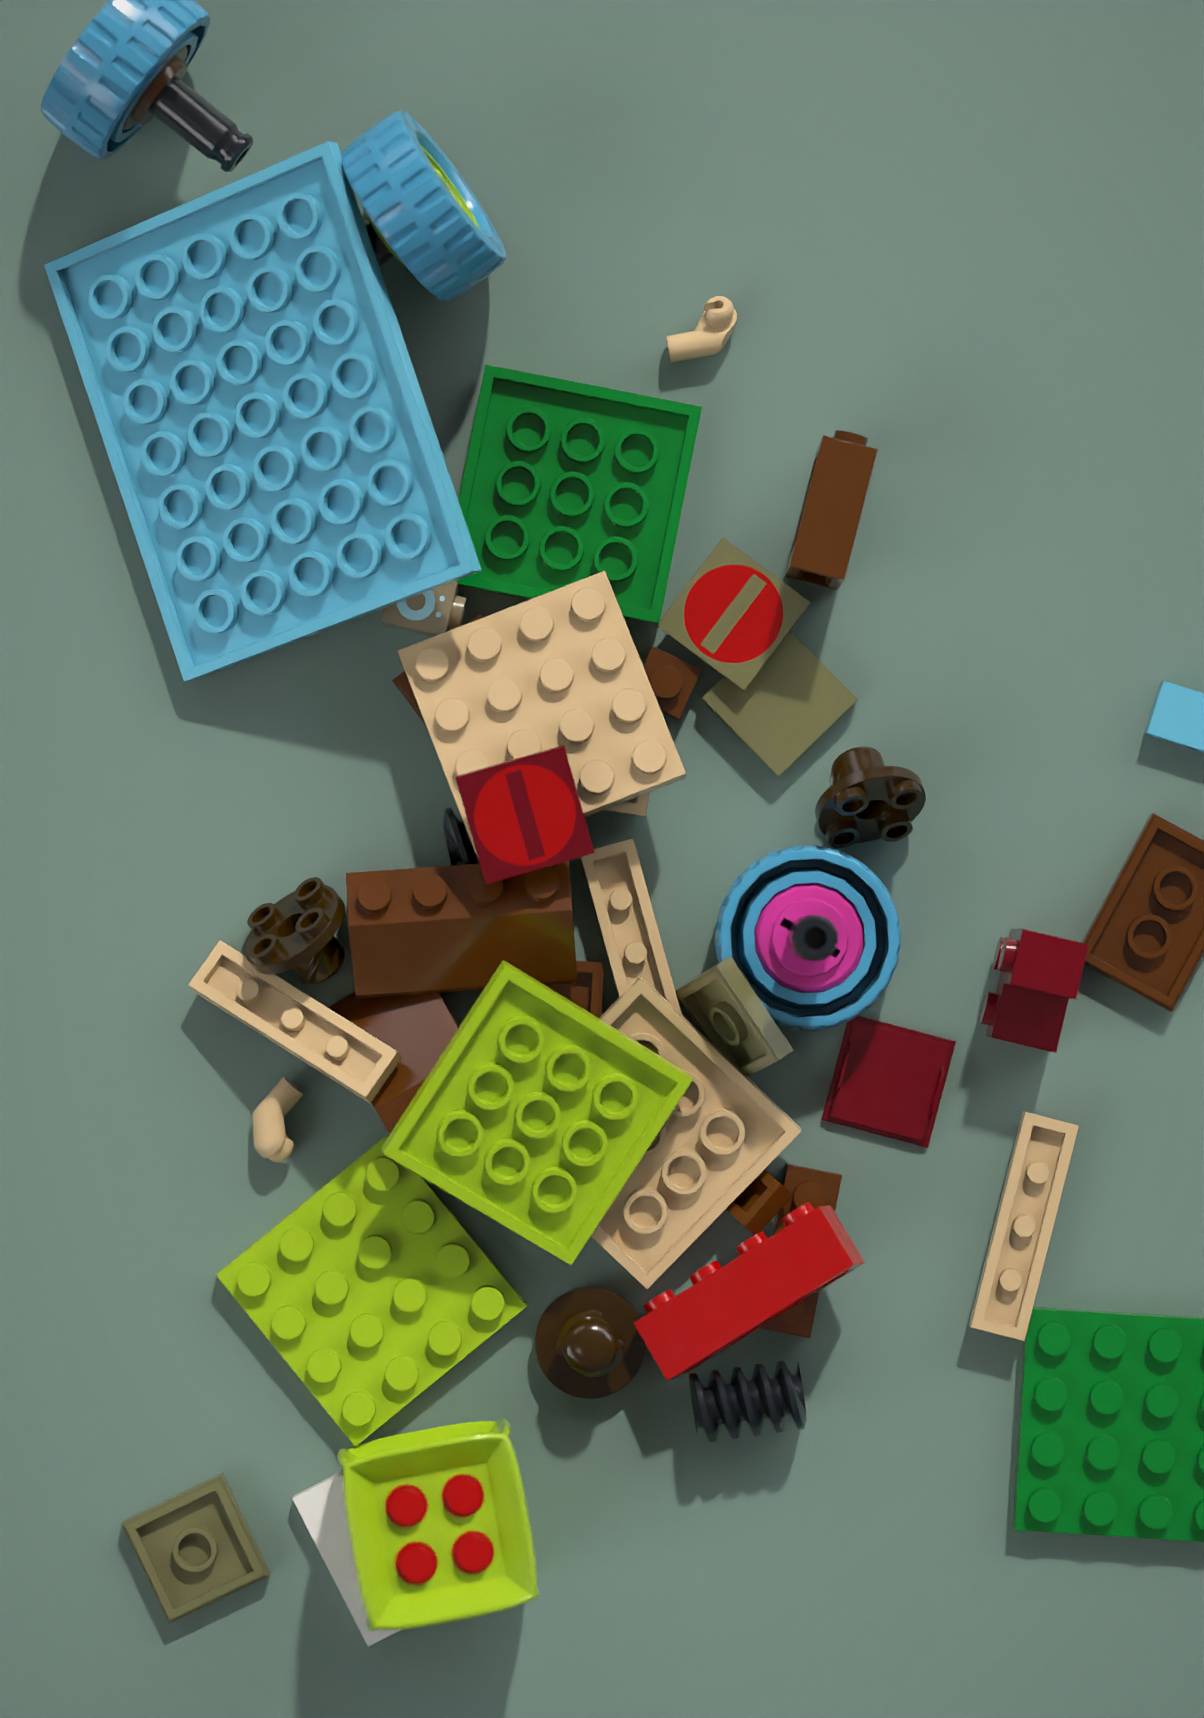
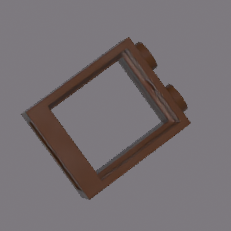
(831, 510)

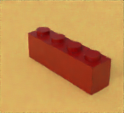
(748, 1291)

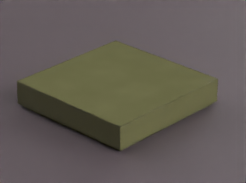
(783, 706)
(734, 1017)
(195, 1548)

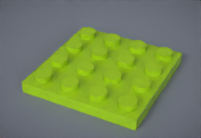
(536, 1113)
(371, 1291)

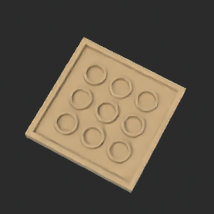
(543, 680)
(703, 1153)

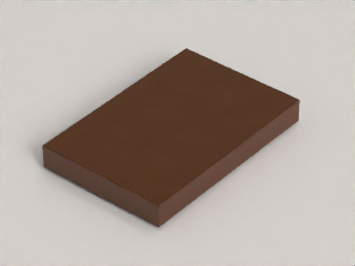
(1153, 915)

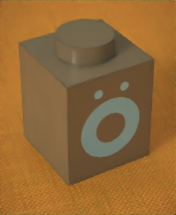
(427, 612)

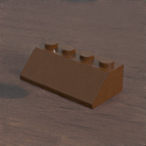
(452, 930)

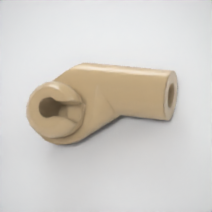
(709, 335)

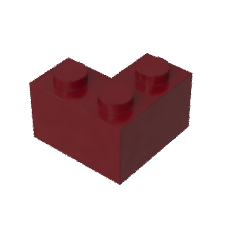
(1033, 988)

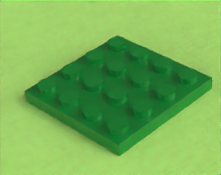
(575, 486)
(1111, 1425)

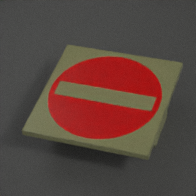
(733, 614)

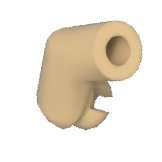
(269, 1124)

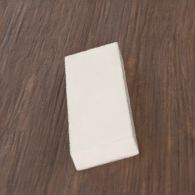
(326, 1520)

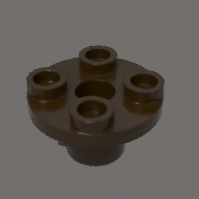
(868, 800)
(298, 933)
(589, 1342)

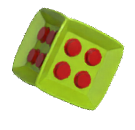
(438, 1525)

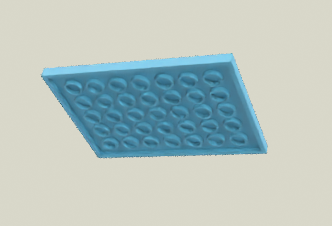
(262, 414)

